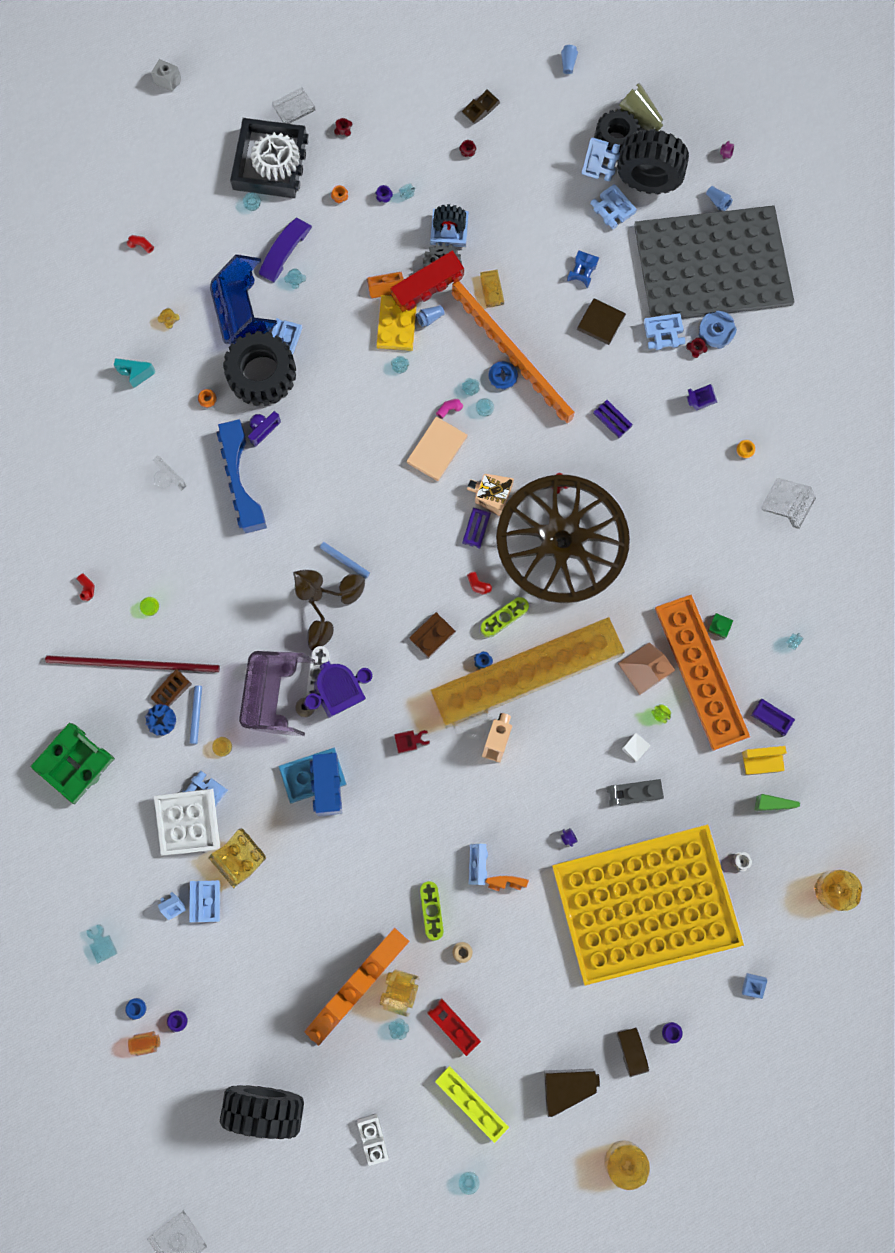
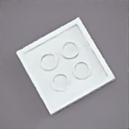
(187, 822)

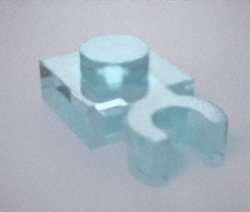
(103, 946)

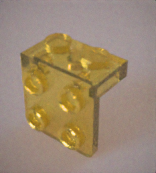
(238, 858)

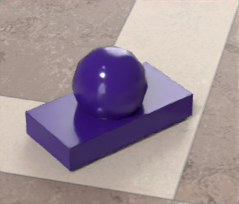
(262, 426)

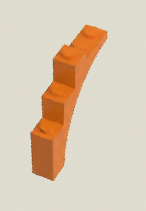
(356, 986)

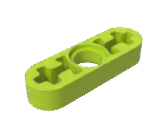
(519, 613)
(429, 926)

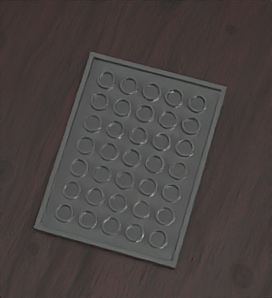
(714, 263)

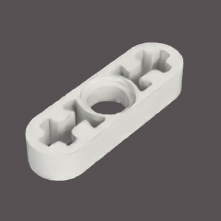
(310, 688)

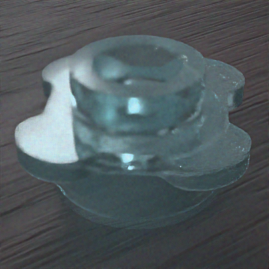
(295, 273)

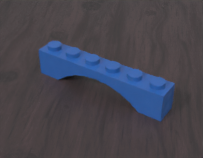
(234, 441)

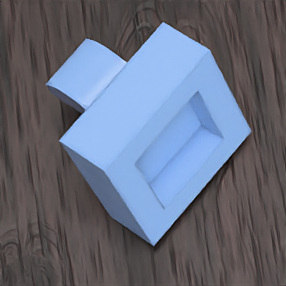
(171, 907)

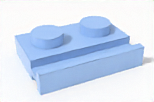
(288, 332)
(204, 901)

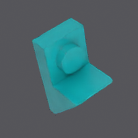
(137, 370)

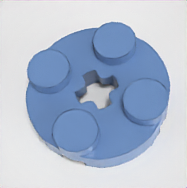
(713, 338)

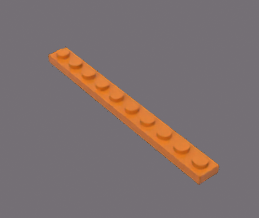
(515, 356)

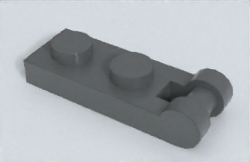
(636, 792)

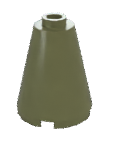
(640, 105)

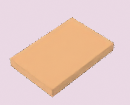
(437, 448)

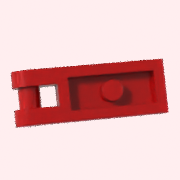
(454, 1027)

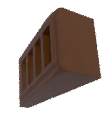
(175, 695)

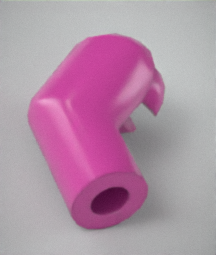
(449, 405)

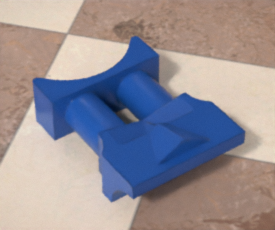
(586, 262)

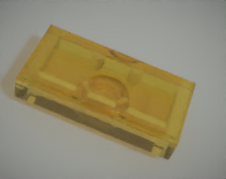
(492, 288)

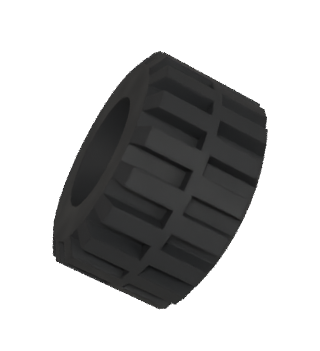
(616, 122)

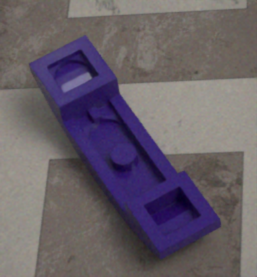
(282, 248)

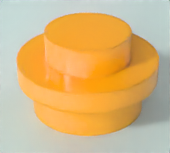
(745, 449)

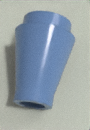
(569, 57)
(719, 198)
(429, 315)

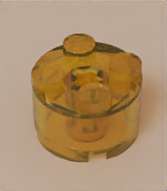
(849, 892)
(400, 992)
(637, 1172)

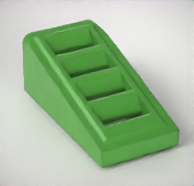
(768, 802)

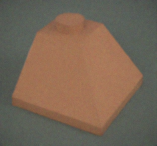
(646, 667)

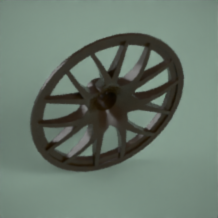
(566, 530)

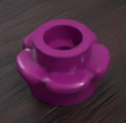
(727, 150)

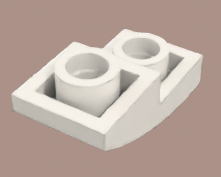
(372, 1139)

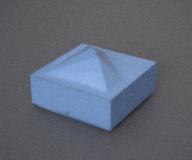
(754, 986)

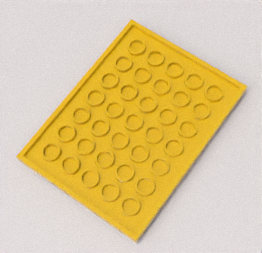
(647, 905)

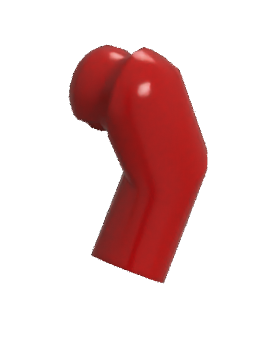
(139, 240)
(478, 586)
(88, 587)

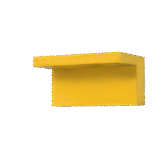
(764, 760)

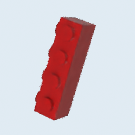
(427, 281)

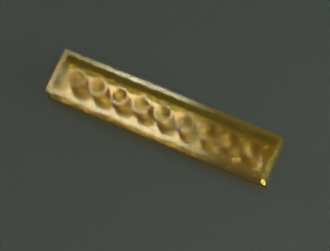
(527, 672)

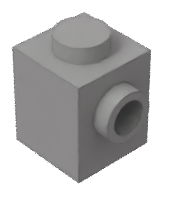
(166, 75)

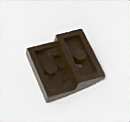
(601, 321)

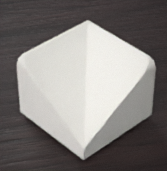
(636, 747)

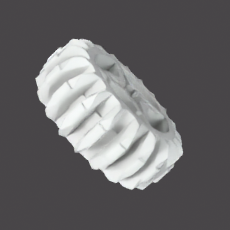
(266, 162)

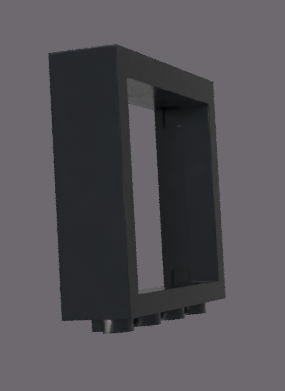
(260, 186)

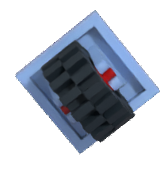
(449, 226)

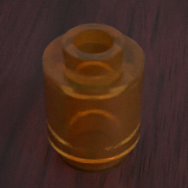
(144, 1043)

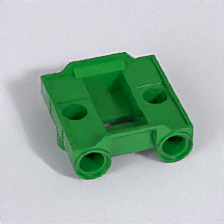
(64, 775)

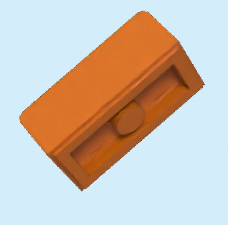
(381, 284)

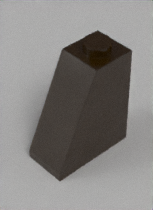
(568, 1088)

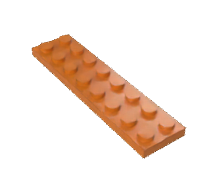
(702, 672)

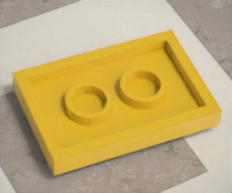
(395, 327)

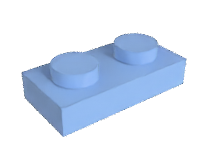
(477, 864)

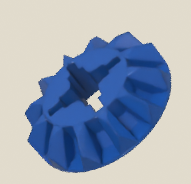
(508, 369)
(169, 719)

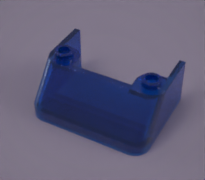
(232, 301)

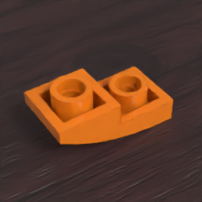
(500, 882)

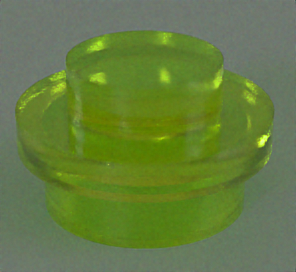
(149, 606)

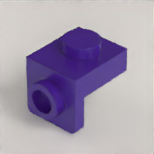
(701, 397)

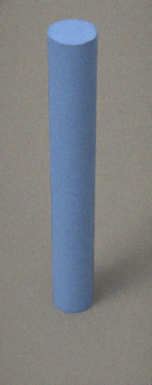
(345, 560)
(195, 714)

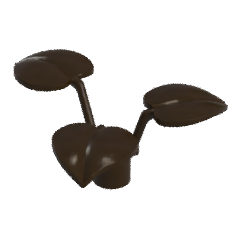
(308, 587)

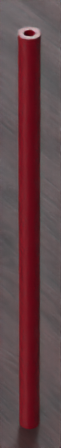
(132, 663)

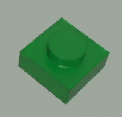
(720, 625)

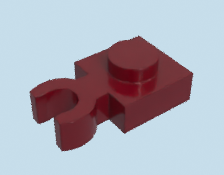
(407, 741)

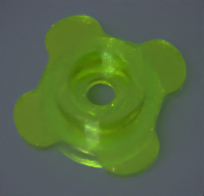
(661, 713)

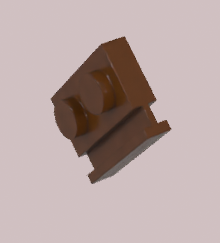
(432, 635)

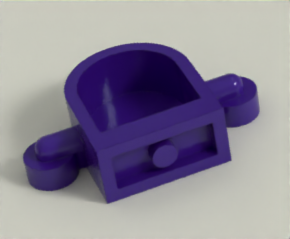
(337, 688)

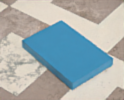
(298, 778)

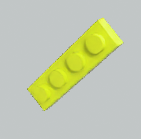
(471, 1104)

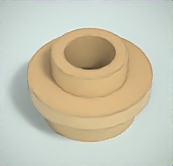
(462, 959)

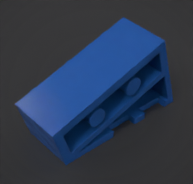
(326, 784)

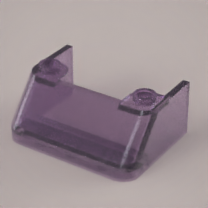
(262, 691)

